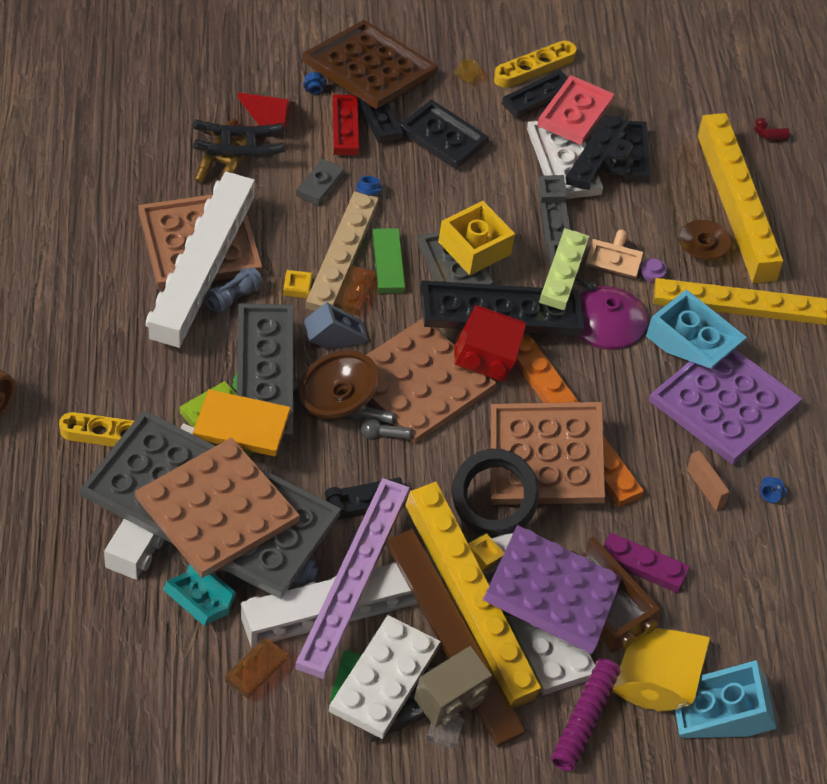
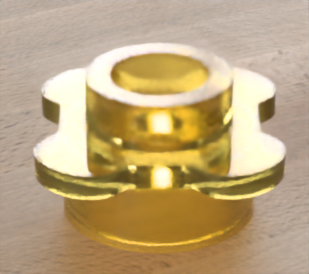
(468, 70)

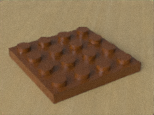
(369, 63)

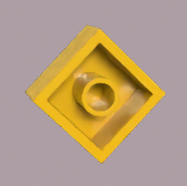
(476, 237)

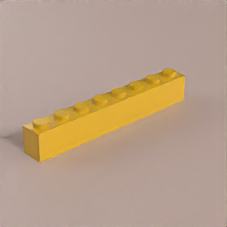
(740, 199)
(467, 589)

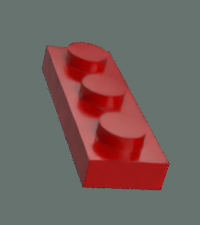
(345, 125)

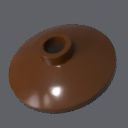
(704, 239)

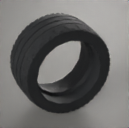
(495, 459)

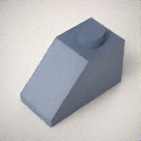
(334, 328)

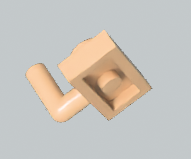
(614, 256)

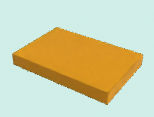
(250, 422)

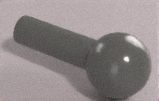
(367, 412)
(373, 429)

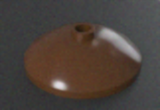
(338, 384)

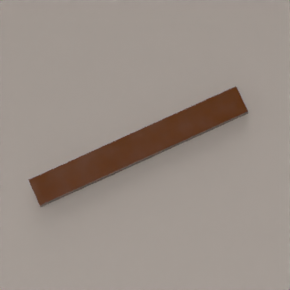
(451, 630)

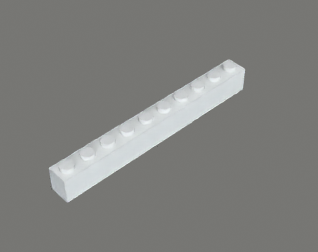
(299, 607)

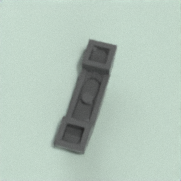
(552, 211)

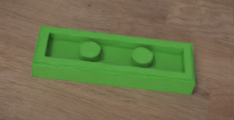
(388, 261)

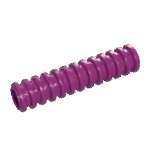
(585, 714)

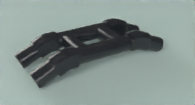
(250, 132)

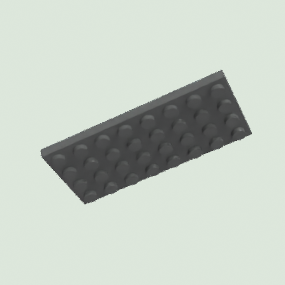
(157, 447)

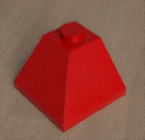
(266, 109)

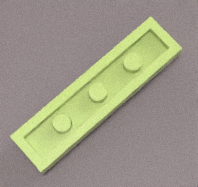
(564, 269)

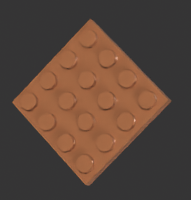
(169, 225)
(423, 382)
(559, 445)
(217, 507)

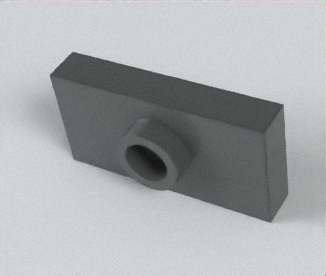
(320, 182)

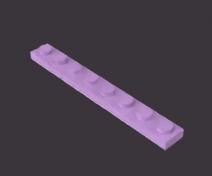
(352, 579)

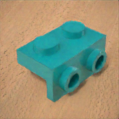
(203, 598)

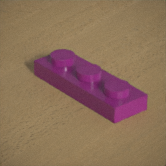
(647, 563)

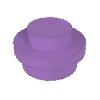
(653, 269)

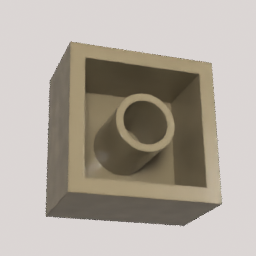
(453, 687)

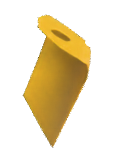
(662, 669)

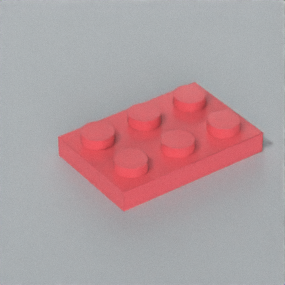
(575, 110)

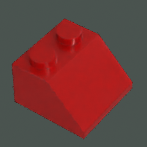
(489, 343)

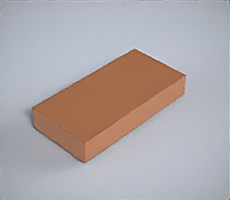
(708, 480)

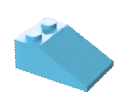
(693, 331)
(729, 704)

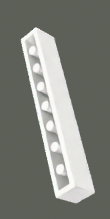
(200, 260)

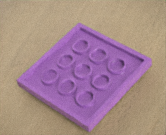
(726, 405)
(553, 589)

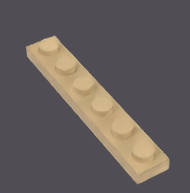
(342, 250)

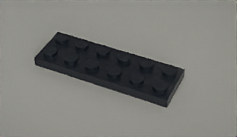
(453, 302)

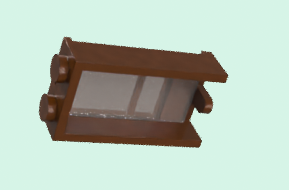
(631, 608)

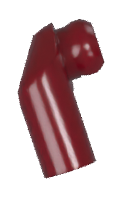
(768, 133)

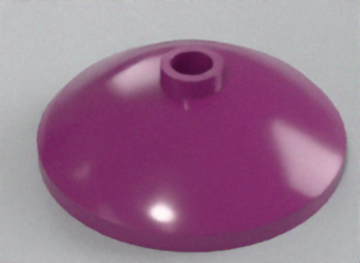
(612, 318)

